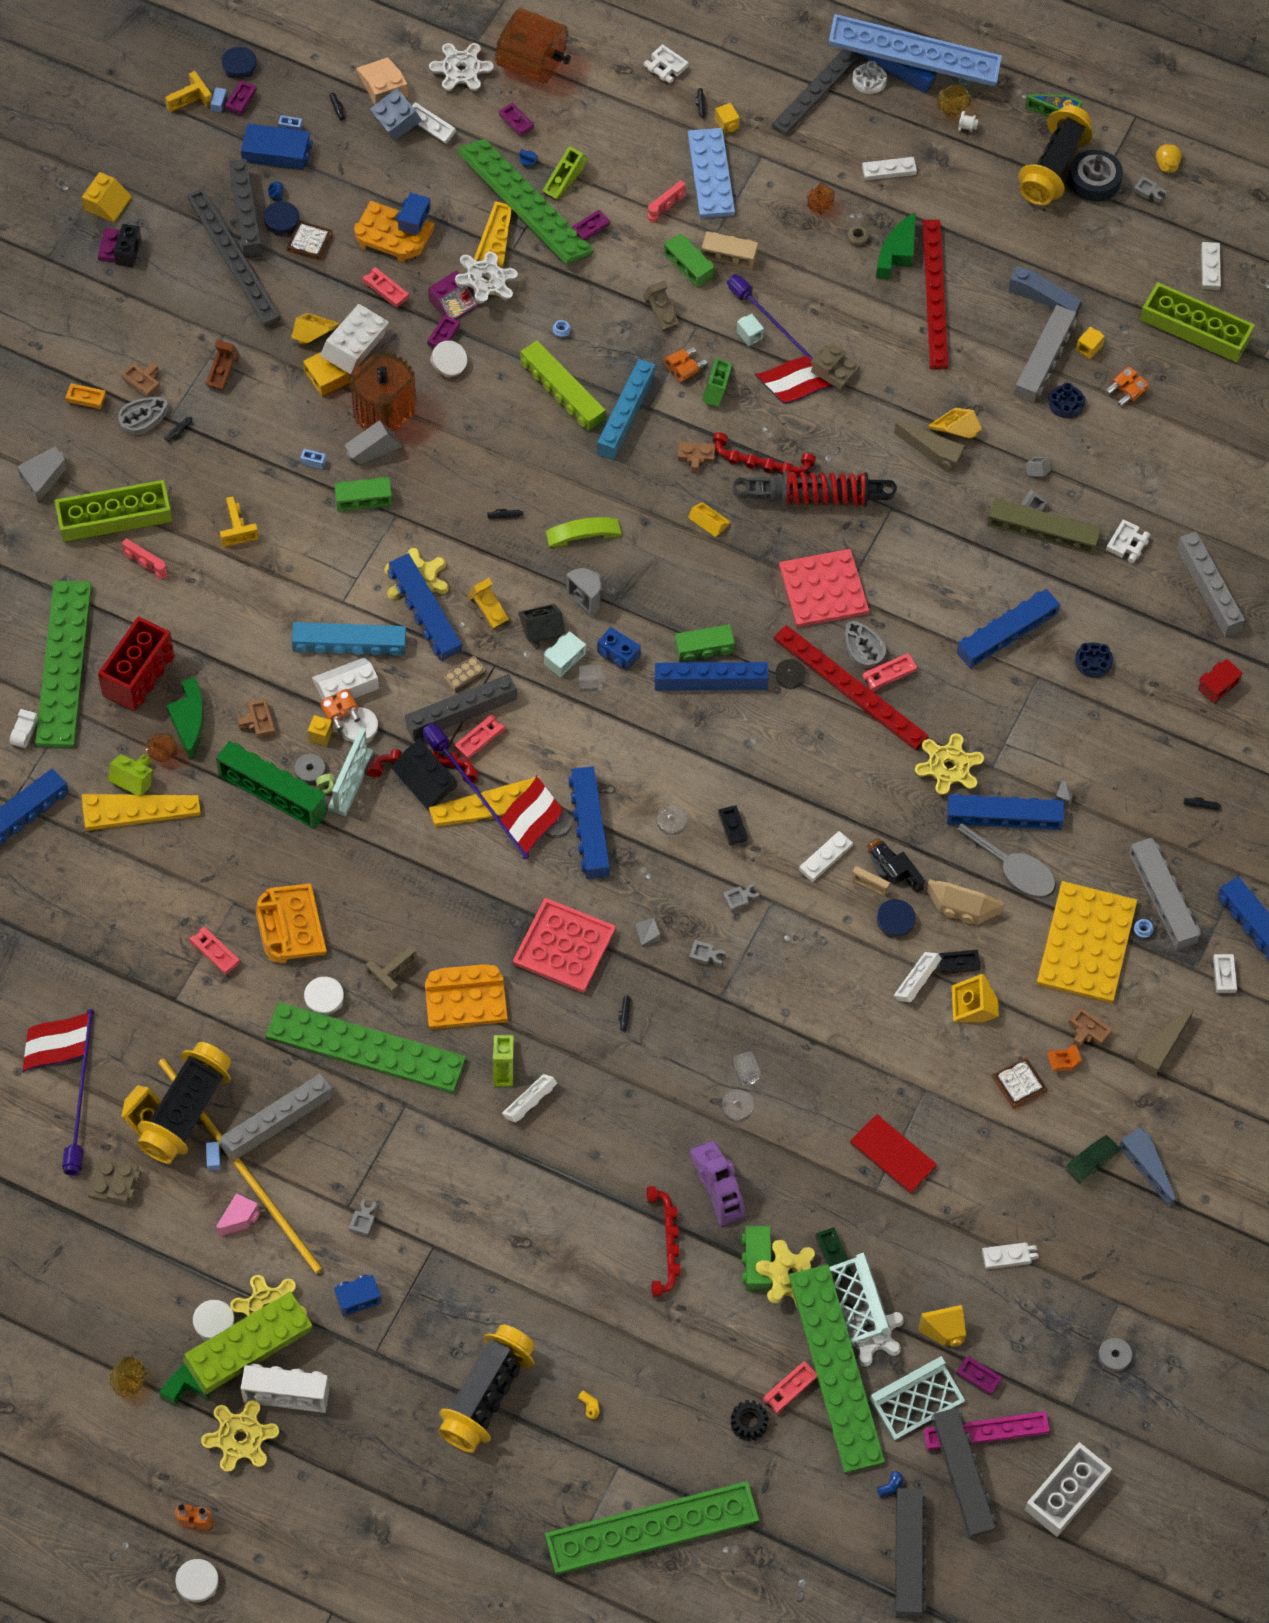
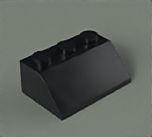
(424, 774)

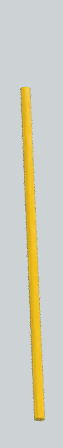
(253, 1183)

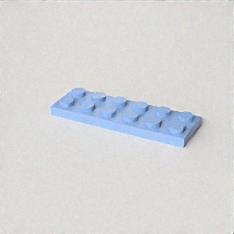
(711, 173)

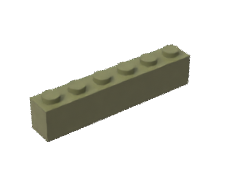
(1044, 526)

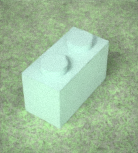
(564, 654)

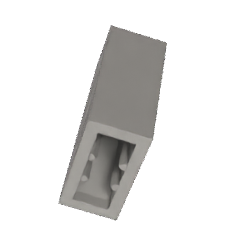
(372, 443)
(42, 472)

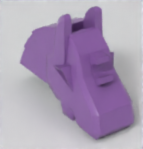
(710, 1160)

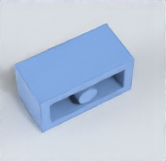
(218, 100)
(290, 122)
(313, 459)
(213, 1156)

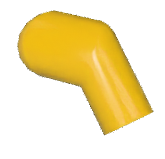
(592, 1404)

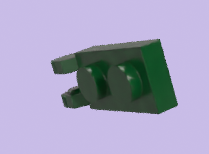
(832, 1250)

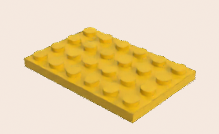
(1086, 942)

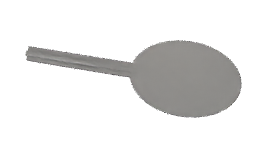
(1021, 870)

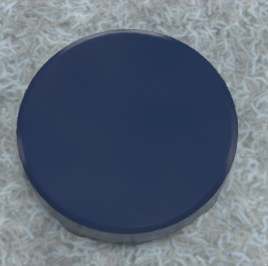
(239, 62)
(281, 217)
(1066, 401)
(1094, 659)
(895, 918)

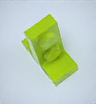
(503, 1060)

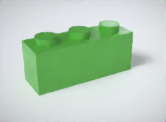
(689, 260)
(363, 494)
(704, 643)
(757, 1248)

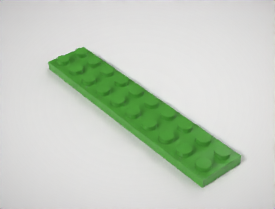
(525, 201)
(63, 664)
(365, 1047)
(836, 1369)
(651, 1528)

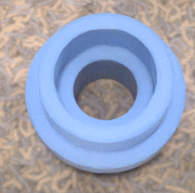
(561, 324)
(1143, 923)

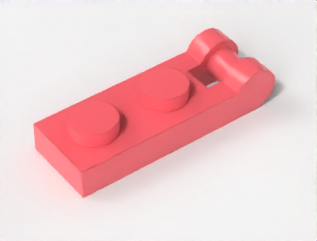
(666, 200)
(385, 287)
(144, 558)
(890, 672)
(479, 737)
(214, 951)
(790, 1387)

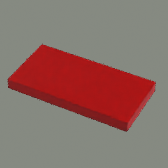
(893, 1153)

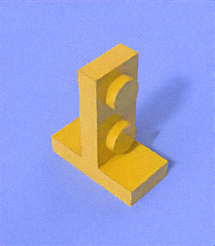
(189, 94)
(239, 532)
(488, 603)

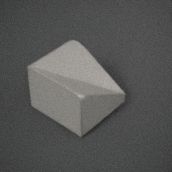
(1038, 466)
(1034, 501)
(1064, 794)
(647, 932)

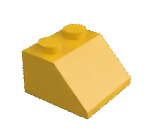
(105, 197)

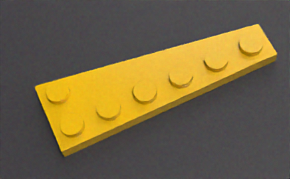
(495, 235)
(472, 808)
(119, 810)

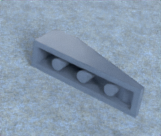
(1037, 288)
(1143, 1155)

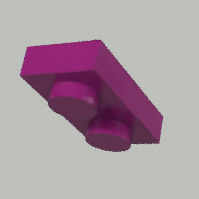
(241, 97)
(516, 119)
(591, 225)
(108, 244)
(444, 331)
(979, 1375)

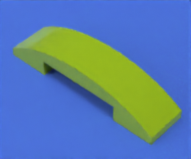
(582, 529)

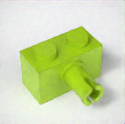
(131, 774)

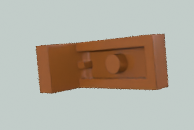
(222, 364)

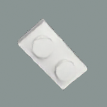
(1224, 973)

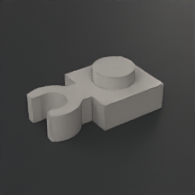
(1149, 188)
(739, 898)
(703, 953)
(363, 1221)

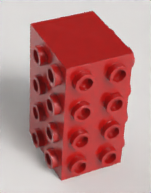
(136, 664)

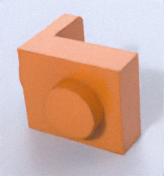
(1064, 1059)

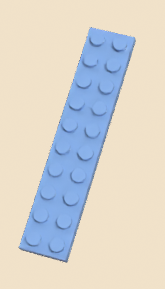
(914, 50)

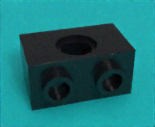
(127, 245)

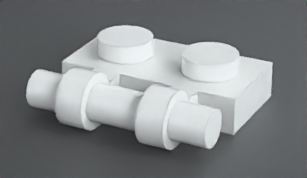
(669, 60)
(1122, 540)

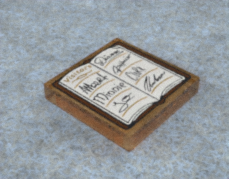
(309, 240)
(1019, 1083)

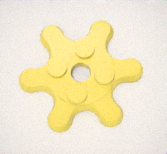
(429, 572)
(949, 753)
(778, 1269)
(262, 1295)
(231, 1425)

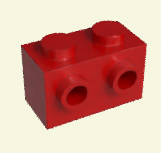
(1220, 680)

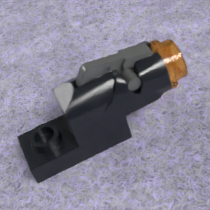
(894, 866)

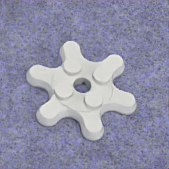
(465, 58)
(490, 270)
(880, 1342)

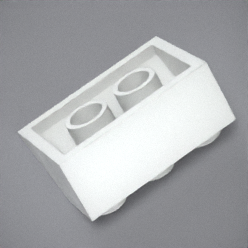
(356, 676)

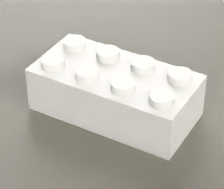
(354, 339)
(285, 1388)
(1068, 1489)

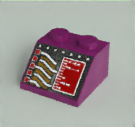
(450, 298)

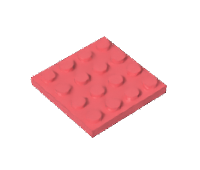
(823, 588)
(564, 945)

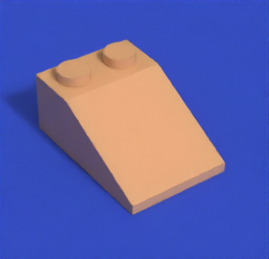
(381, 79)

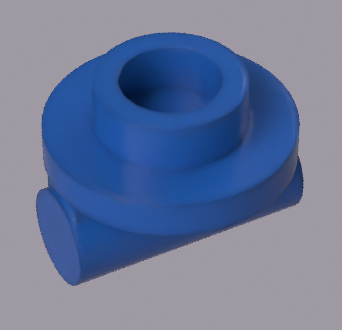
(528, 158)
(275, 190)

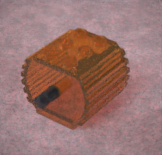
(532, 45)
(383, 391)

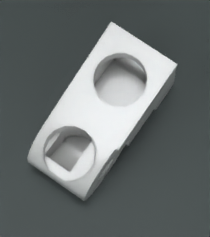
(24, 728)

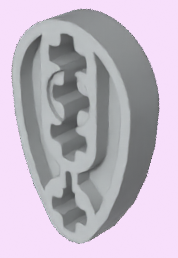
(145, 423)
(873, 644)

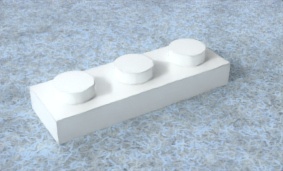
(434, 125)
(889, 168)
(1210, 266)
(825, 856)
(917, 977)
(529, 1098)

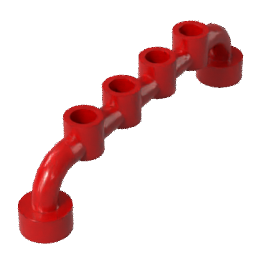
(751, 460)
(375, 768)
(670, 1233)

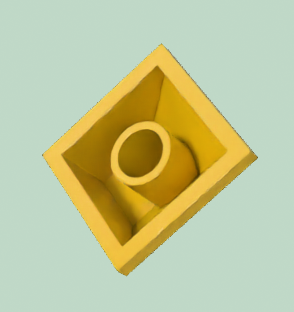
(311, 327)
(957, 423)
(974, 1001)
(139, 1107)
(944, 1326)

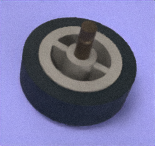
(1095, 175)

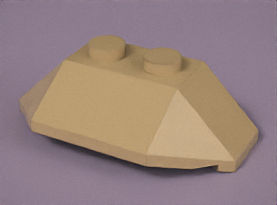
(963, 903)

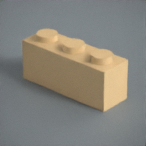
(729, 250)

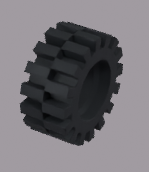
(749, 1408)

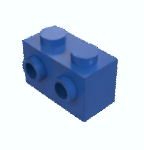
(413, 213)
(618, 648)
(357, 1295)

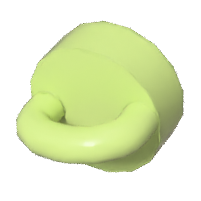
(325, 781)

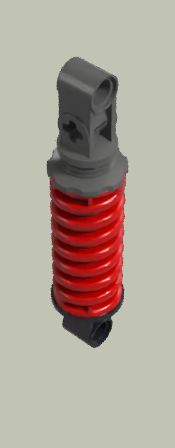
(815, 488)

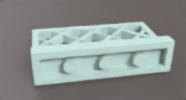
(351, 775)
(872, 1295)
(903, 1386)

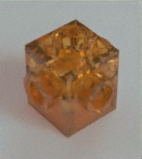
(820, 198)
(161, 747)

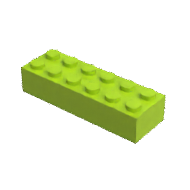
(1197, 322)
(113, 510)
(247, 1342)

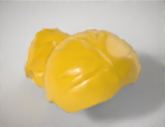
(1168, 157)

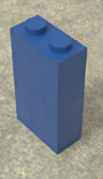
(276, 146)

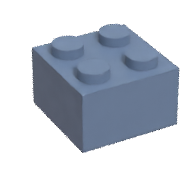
(395, 114)

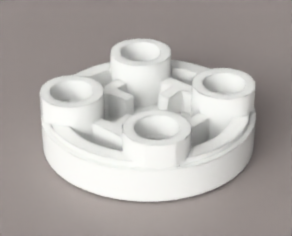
(869, 78)
(449, 358)
(367, 721)
(324, 995)
(212, 1318)
(197, 1580)

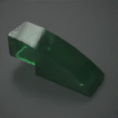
(1092, 1158)

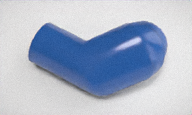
(891, 1488)

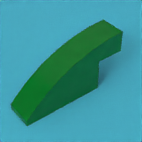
(897, 248)
(188, 716)
(176, 1385)

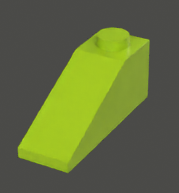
(565, 172)

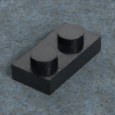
(732, 825)
(959, 961)

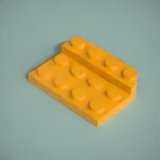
(380, 231)
(289, 923)
(465, 996)

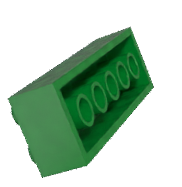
(271, 784)

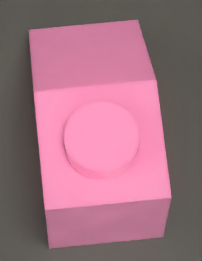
(238, 1215)

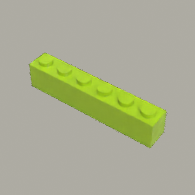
(562, 386)

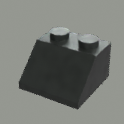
(542, 622)

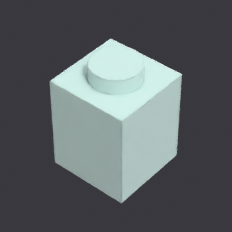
(750, 329)

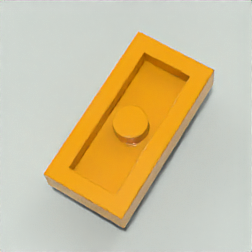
(85, 396)

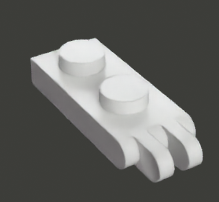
(1009, 1255)

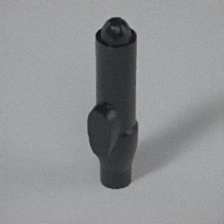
(700, 102)
(337, 106)
(178, 430)
(504, 513)
(1200, 802)
(623, 1016)

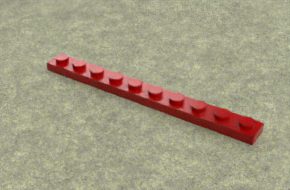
(935, 294)
(850, 687)

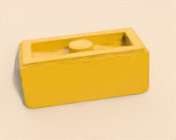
(708, 519)

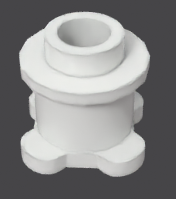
(967, 122)

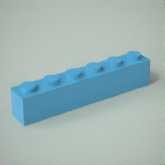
(626, 409)
(348, 638)

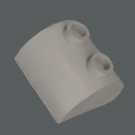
(584, 589)

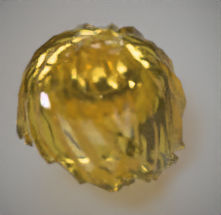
(953, 100)
(128, 1373)

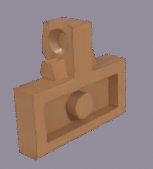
(142, 379)
(696, 453)
(257, 719)
(1088, 1028)

